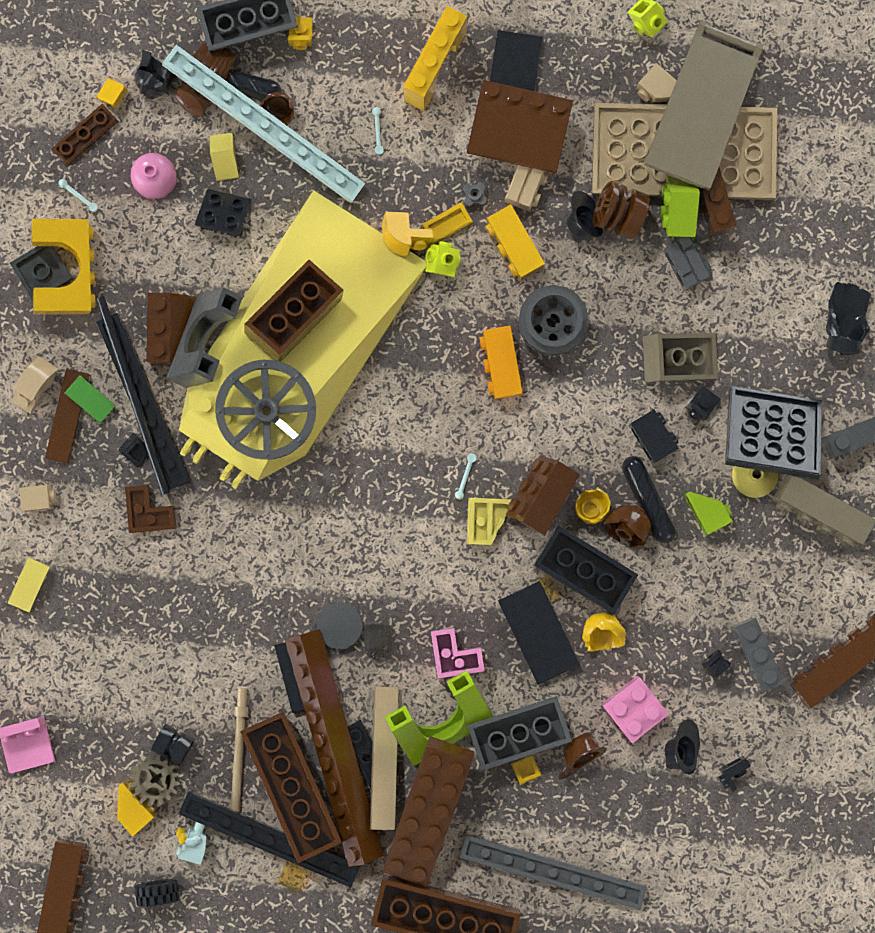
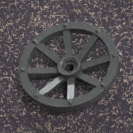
(267, 453)

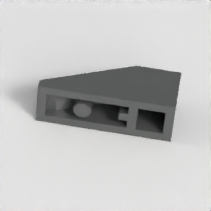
(850, 438)

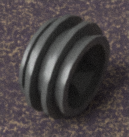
(565, 299)

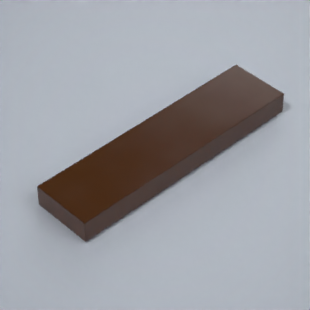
(65, 421)

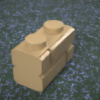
(525, 186)

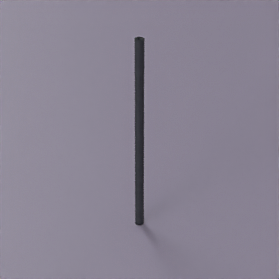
(133, 396)

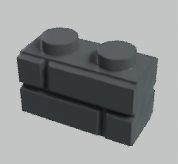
(687, 262)

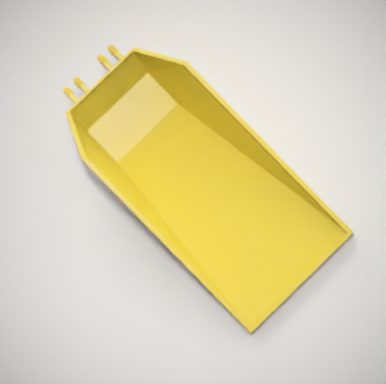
(329, 357)

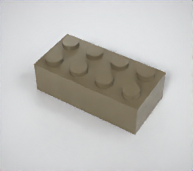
(823, 510)

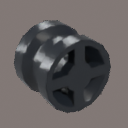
(716, 663)

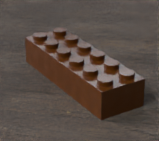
(290, 787)
(428, 811)
(418, 909)

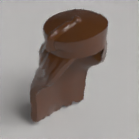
(220, 63)

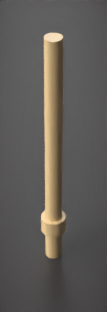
(241, 713)

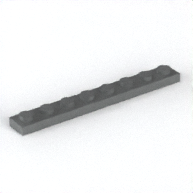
(553, 871)

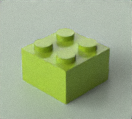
(679, 207)

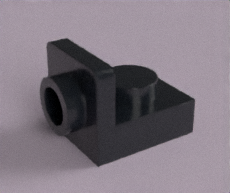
(702, 404)
(735, 768)

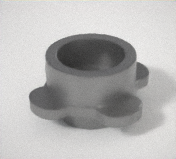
(473, 200)

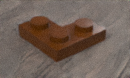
(143, 517)

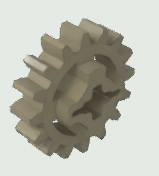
(148, 773)

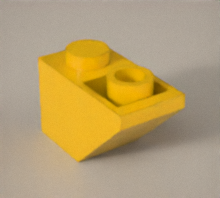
(131, 813)

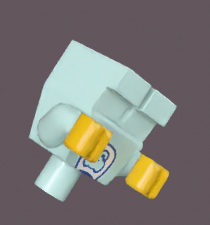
(192, 843)

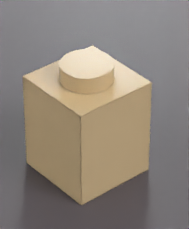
(37, 498)

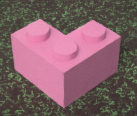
(453, 661)

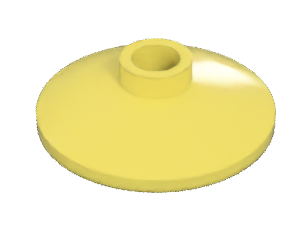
(753, 487)

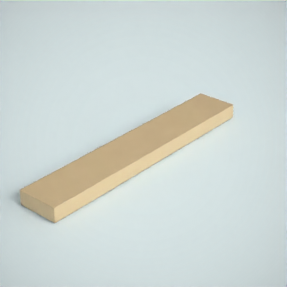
(383, 761)

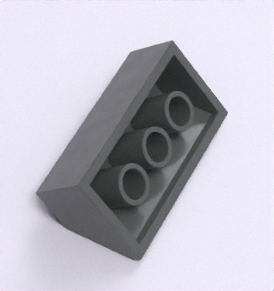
(240, 21)
(519, 733)

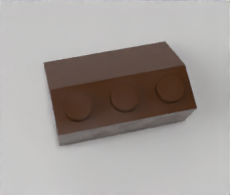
(165, 325)

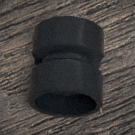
(172, 744)

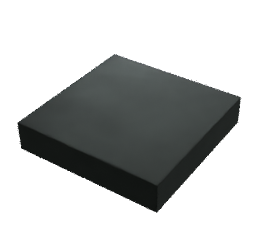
(41, 269)

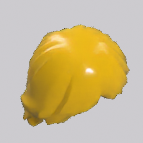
(603, 632)

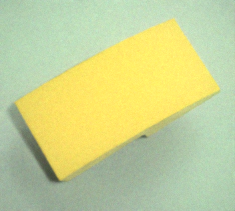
(28, 584)

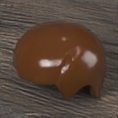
(279, 106)

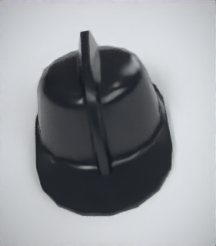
(581, 218)
(683, 749)

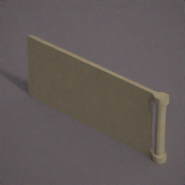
(703, 107)

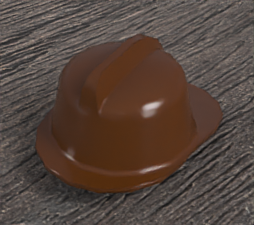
(579, 753)

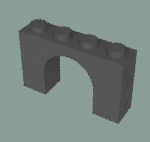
(191, 364)

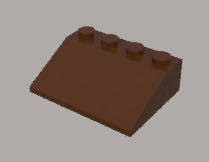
(519, 126)

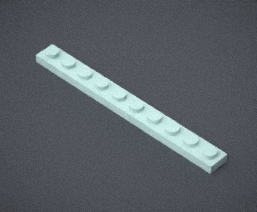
(263, 123)

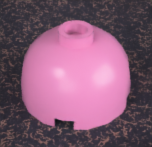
(153, 176)

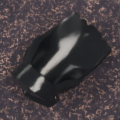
(847, 318)

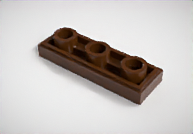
(74, 145)

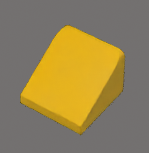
(112, 93)

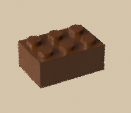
(542, 494)

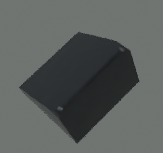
(134, 450)

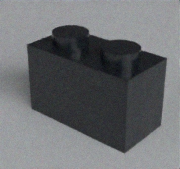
(654, 436)

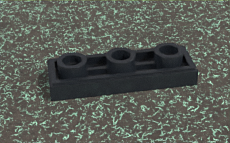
(361, 744)

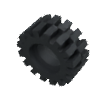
(157, 892)

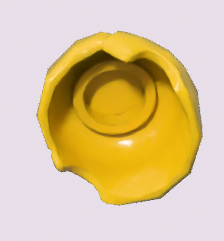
(592, 513)

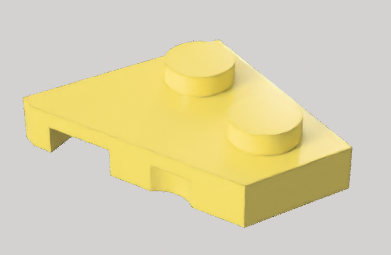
(485, 519)

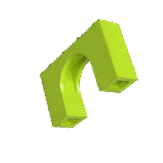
(469, 710)

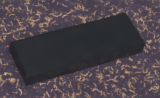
(289, 678)

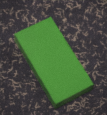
(89, 399)

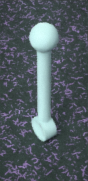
(378, 149)
(92, 206)
(471, 458)

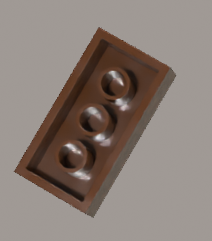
(293, 311)

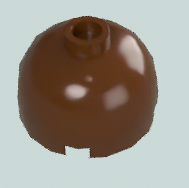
(629, 524)

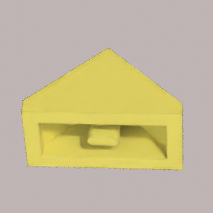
(224, 156)

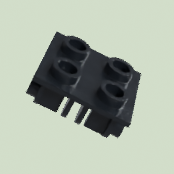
(223, 213)

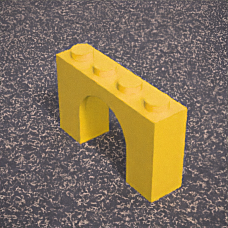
(444, 38)
(75, 237)

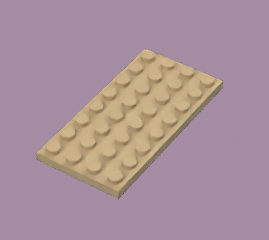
(627, 132)

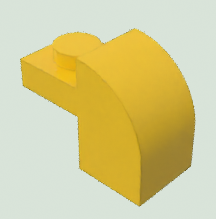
(400, 237)

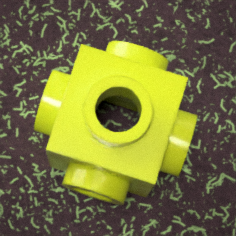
(647, 17)
(442, 259)

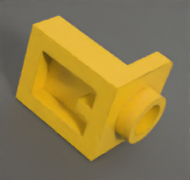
(301, 36)

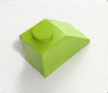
(708, 512)

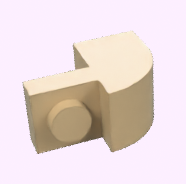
(33, 383)

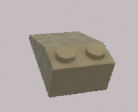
(680, 357)

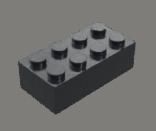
(585, 570)

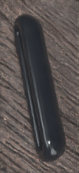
(252, 85)
(648, 499)

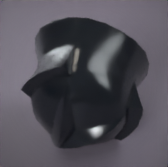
(152, 77)

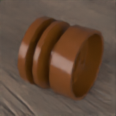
(621, 210)

